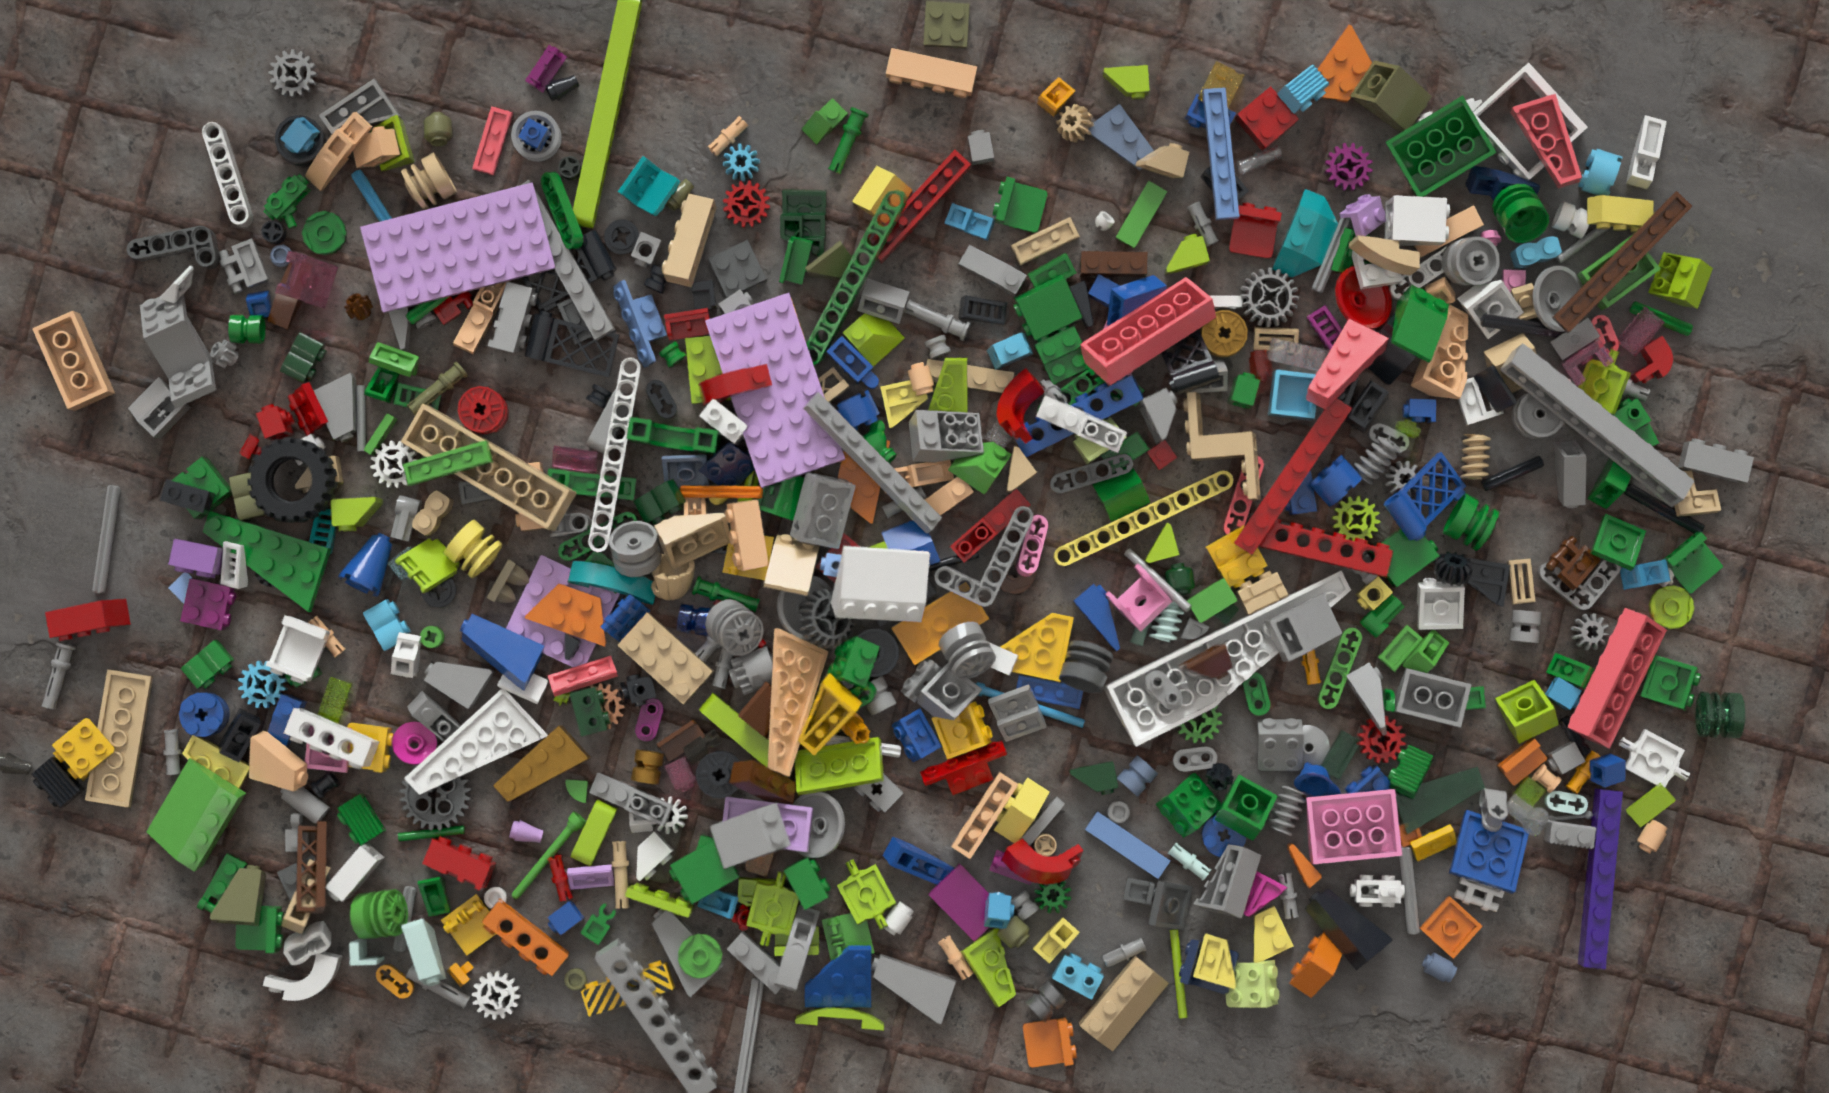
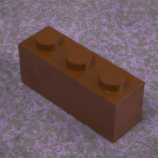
(1113, 264)
(763, 782)

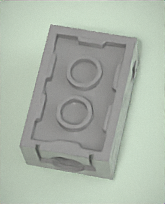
(822, 510)

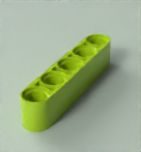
(728, 721)

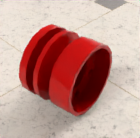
(495, 414)

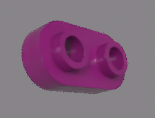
(649, 719)

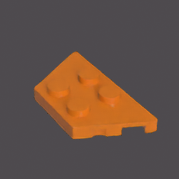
(1344, 66)
(866, 489)
(571, 613)

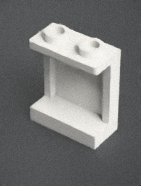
(724, 421)
(298, 649)

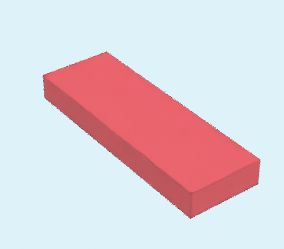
(492, 141)
(582, 676)

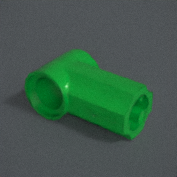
(1377, 620)

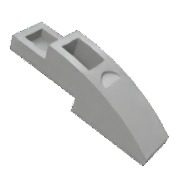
(631, 798)
(797, 948)

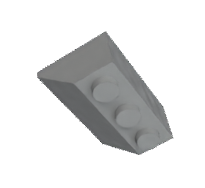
(1158, 413)
(1432, 697)

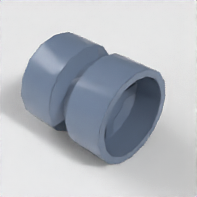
(1137, 775)

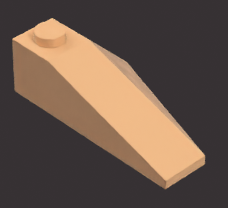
(1446, 371)

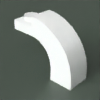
(322, 974)

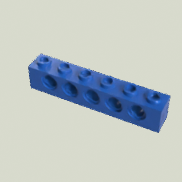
(1131, 395)

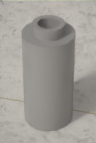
(306, 803)

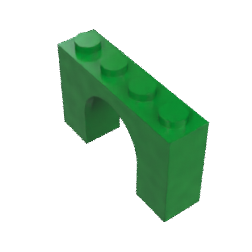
(655, 434)

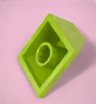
(873, 337)

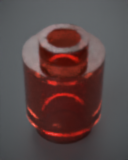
(1260, 365)

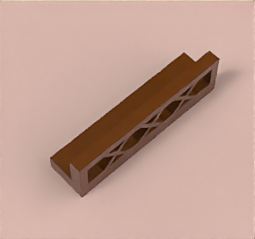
(320, 868)

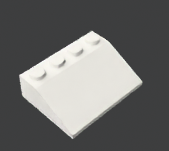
(881, 584)

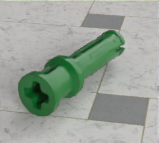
(851, 130)
(714, 591)

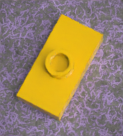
(1433, 842)

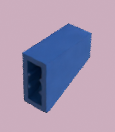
(1132, 295)

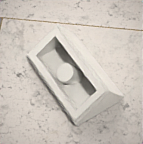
(179, 286)
(533, 691)

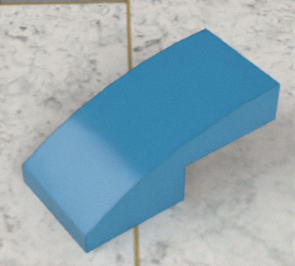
(969, 221)
(1645, 574)

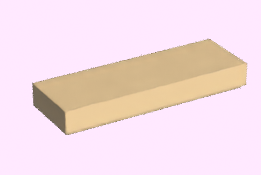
(1045, 241)

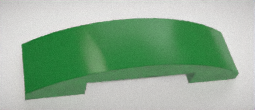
(588, 483)

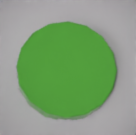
(700, 956)

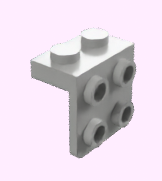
(1280, 744)

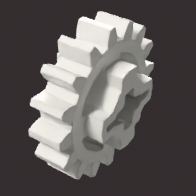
(388, 471)
(499, 1004)

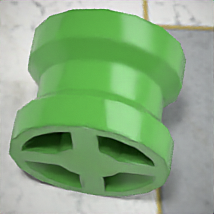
(436, 635)

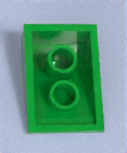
(1419, 322)

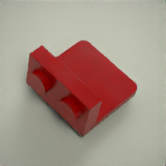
(1254, 231)

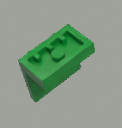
(1693, 562)

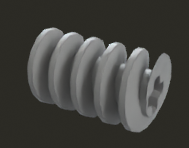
(1377, 459)
(1286, 810)

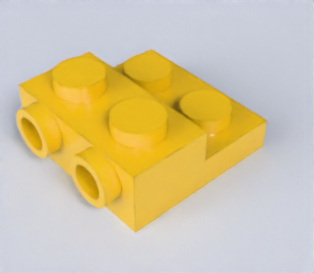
(1234, 562)
(964, 732)

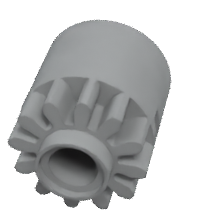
(752, 670)

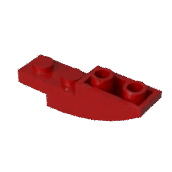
(989, 526)

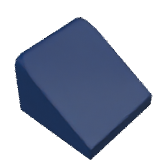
(259, 303)

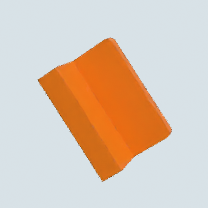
(1522, 761)

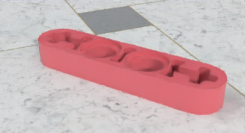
(1239, 495)

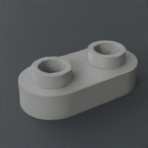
(1163, 691)
(1194, 759)

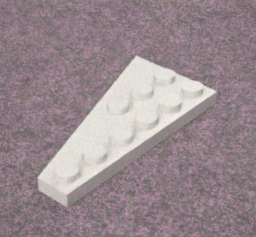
(486, 736)

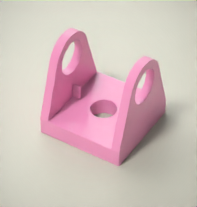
(1142, 589)

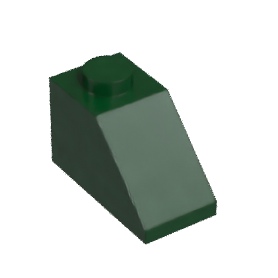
(1097, 776)

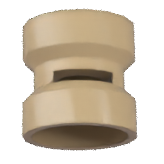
(1045, 844)

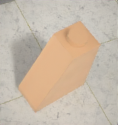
(275, 763)

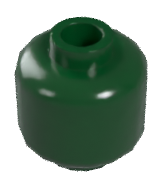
(1180, 578)

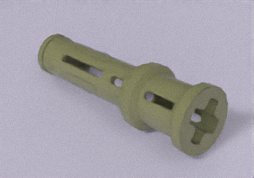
(445, 382)

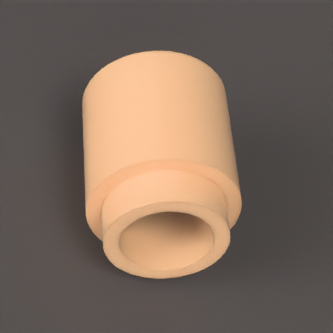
(921, 379)
(1652, 836)

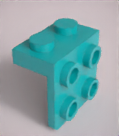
(649, 187)

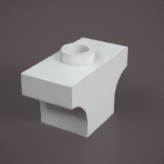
(406, 655)

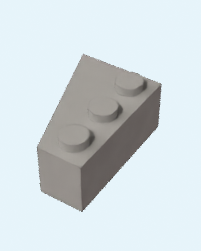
(367, 101)
(1231, 883)

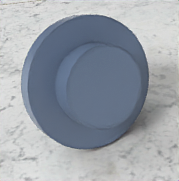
(279, 254)

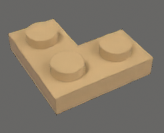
(1698, 501)

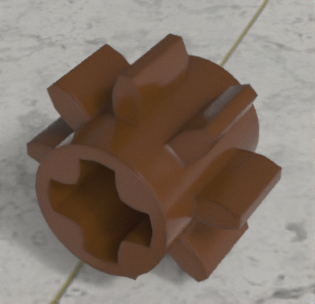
(358, 306)

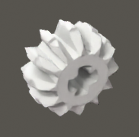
(676, 818)

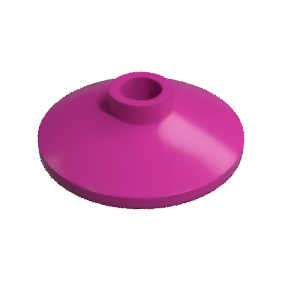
(410, 733)

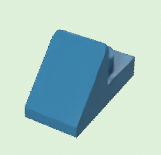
(720, 903)

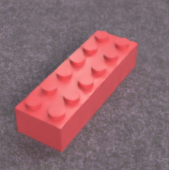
(1148, 331)
(1617, 678)

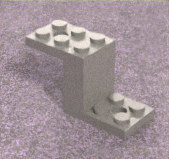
(177, 349)

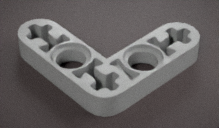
(1584, 588)

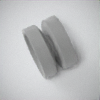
(1470, 261)
(1527, 422)
(635, 548)

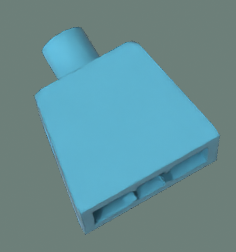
(1009, 350)

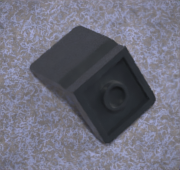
(1393, 359)

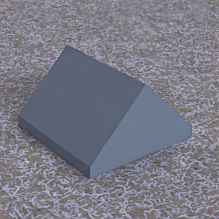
(685, 470)

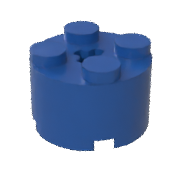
(859, 410)
(1335, 481)
(198, 703)

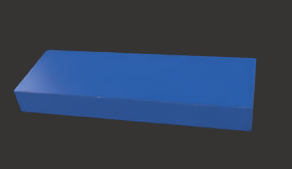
(1052, 691)

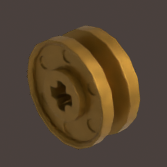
(1237, 334)

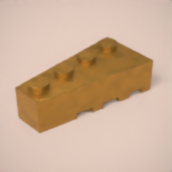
(547, 760)

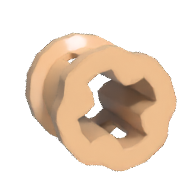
(1546, 778)

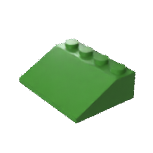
(195, 814)

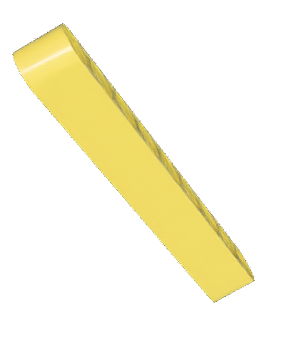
(1154, 517)

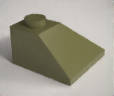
(830, 264)

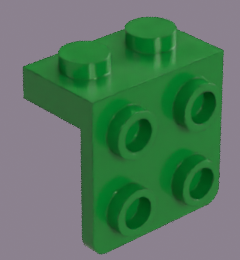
(1019, 205)
(854, 661)
(1189, 805)
(266, 935)

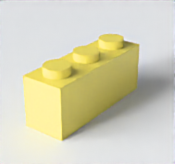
(1618, 212)

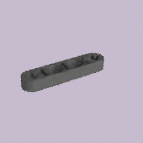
(1090, 469)

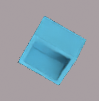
(1289, 395)

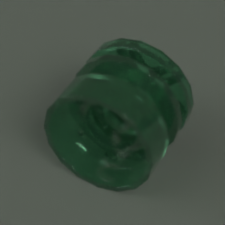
(1720, 715)

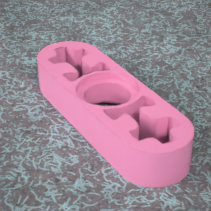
(1039, 538)

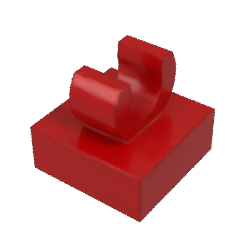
(250, 446)

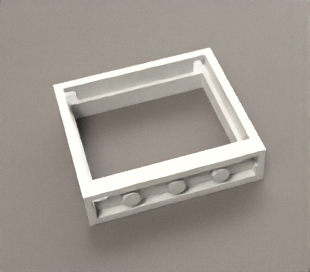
(1543, 89)

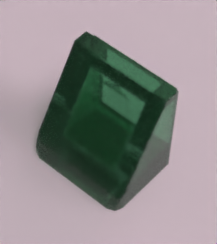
(1227, 614)

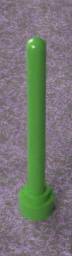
(575, 822)

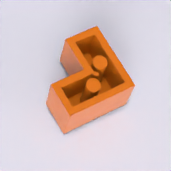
(1316, 966)

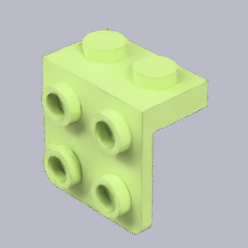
(1254, 985)

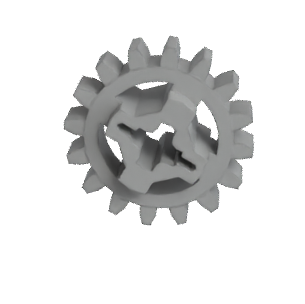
(299, 67)

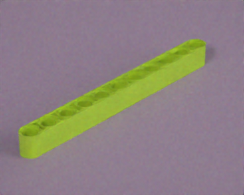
(606, 111)

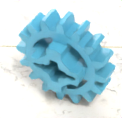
(256, 676)

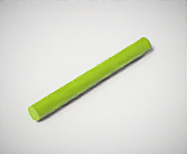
(1177, 963)

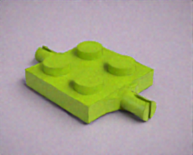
(1605, 383)
(866, 894)
(772, 908)

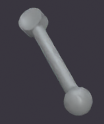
(1588, 815)

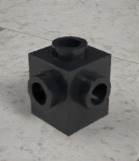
(637, 690)

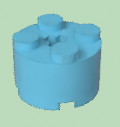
(1601, 172)

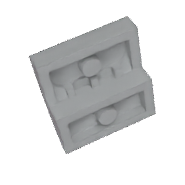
(1017, 713)

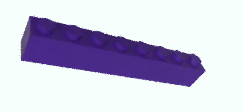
(1600, 879)

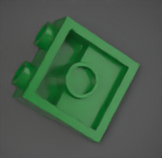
(1061, 354)
(1671, 683)

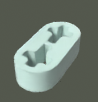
(1565, 807)

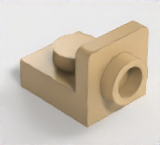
(1524, 298)

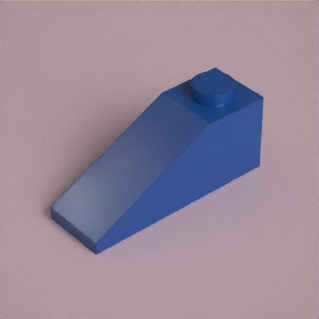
(1097, 611)
(281, 717)
(916, 861)

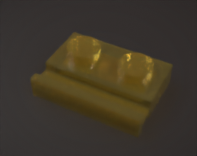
(1223, 77)

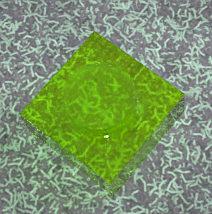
(1408, 428)
(1529, 791)

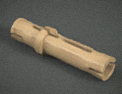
(620, 874)

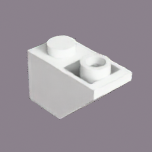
(650, 854)

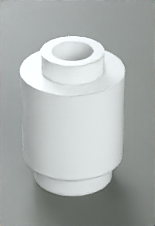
(898, 918)

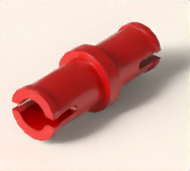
(560, 878)

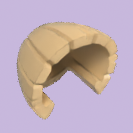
(670, 582)

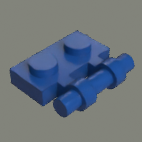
(624, 617)

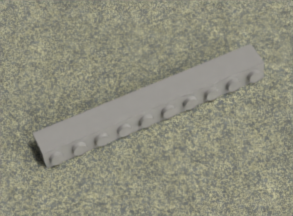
(1597, 425)

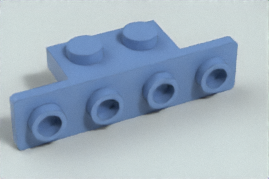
(642, 321)

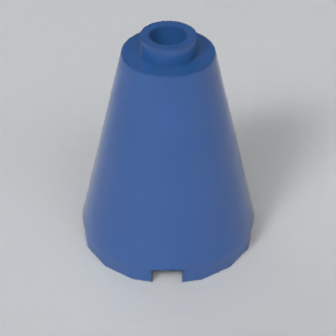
(369, 565)

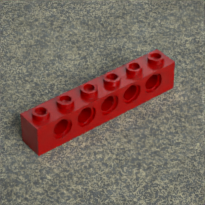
(1378, 567)

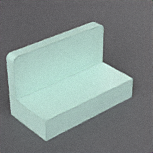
(359, 956)

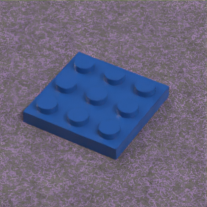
(1488, 855)

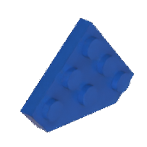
(842, 981)

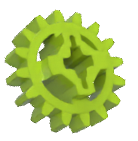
(1349, 511)

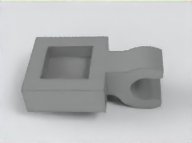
(291, 834)

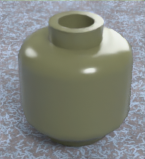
(438, 129)
(1015, 933)

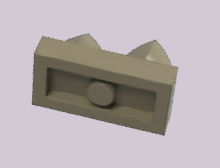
(512, 574)

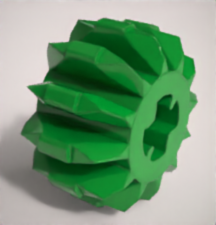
(1059, 897)

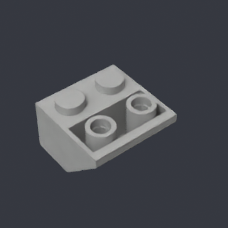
(155, 410)

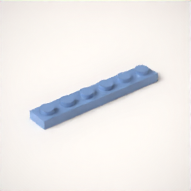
(1220, 153)

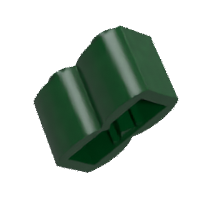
(303, 358)
(660, 501)

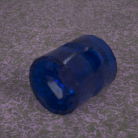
(692, 619)

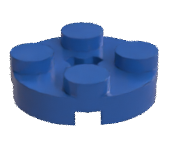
(1212, 839)

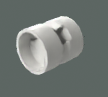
(1571, 219)

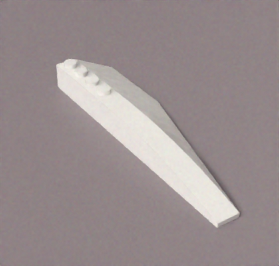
(1248, 647)

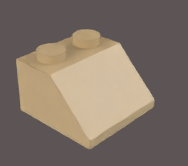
(1498, 355)

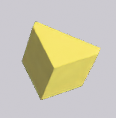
(875, 189)

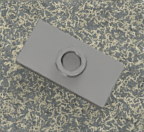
(1576, 339)

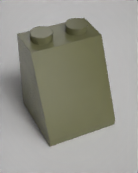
(1391, 95)

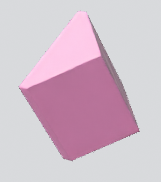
(321, 760)

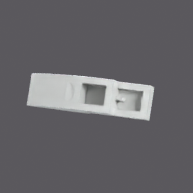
(1081, 423)

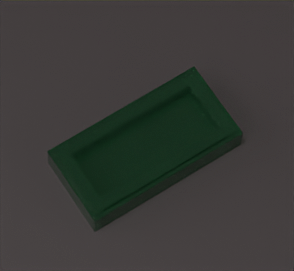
(1340, 754)

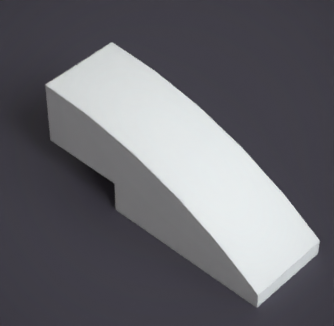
(1646, 152)

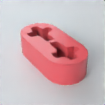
(1608, 331)

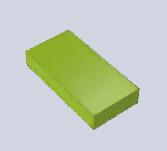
(1650, 805)

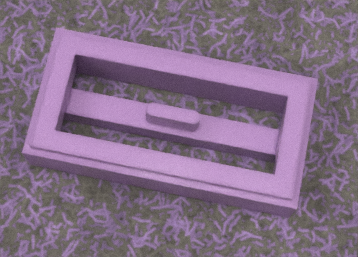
(587, 877)

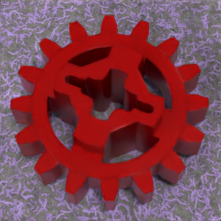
(736, 202)
(1381, 747)

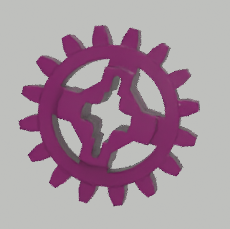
(1346, 156)

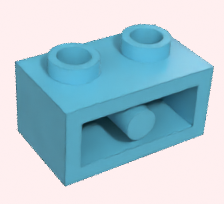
(1078, 975)

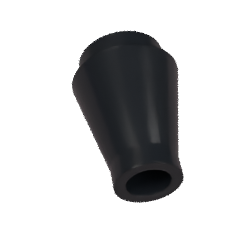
(561, 87)

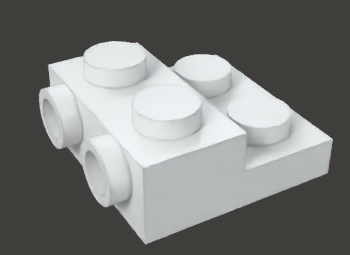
(1439, 605)

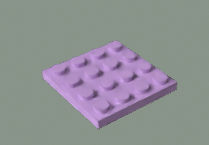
(544, 578)

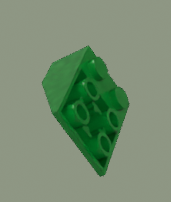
(782, 498)

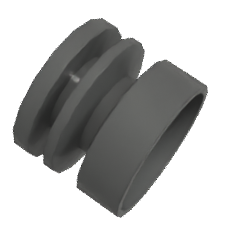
(1086, 666)

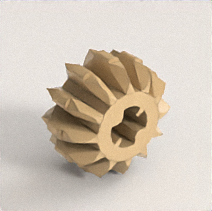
(1075, 123)

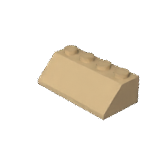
(1123, 1003)

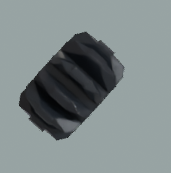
(1453, 569)

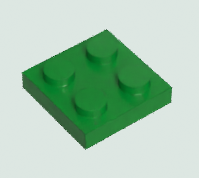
(1618, 542)

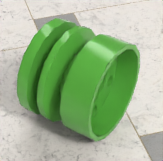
(378, 914)

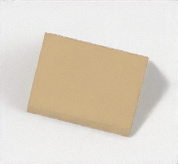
(1019, 471)

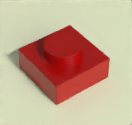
(1161, 455)

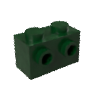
(590, 711)

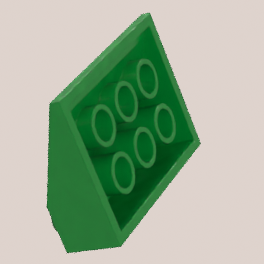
(1440, 147)

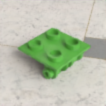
(845, 932)

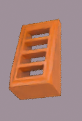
(1305, 868)

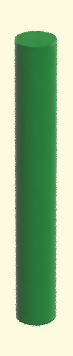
(424, 834)

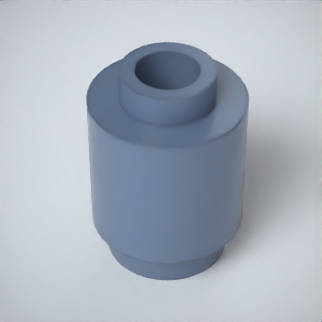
(1439, 967)

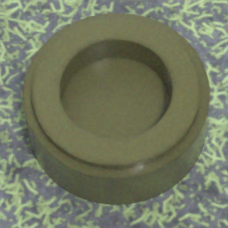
(575, 979)

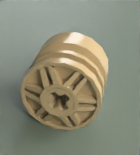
(428, 181)

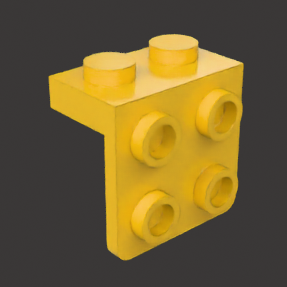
(384, 735)
(82, 749)

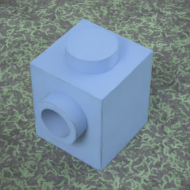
(830, 564)

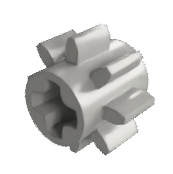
(224, 354)

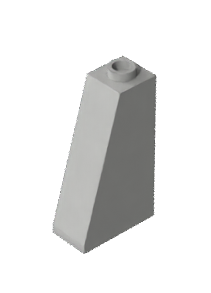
(672, 933)
(918, 986)

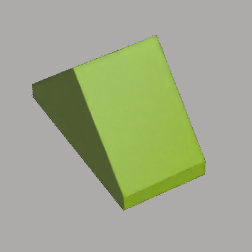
(1164, 546)

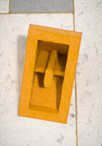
(1055, 96)

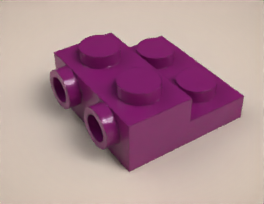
(208, 604)

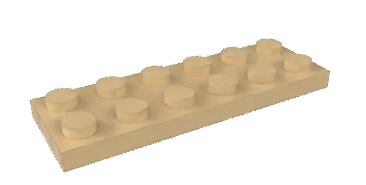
(123, 725)

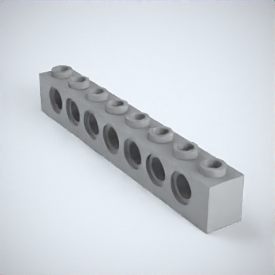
(620, 952)

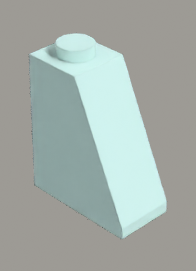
(424, 951)

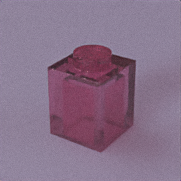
(681, 774)

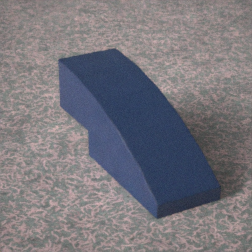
(1491, 181)

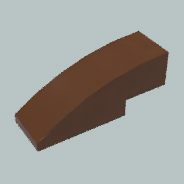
(284, 307)

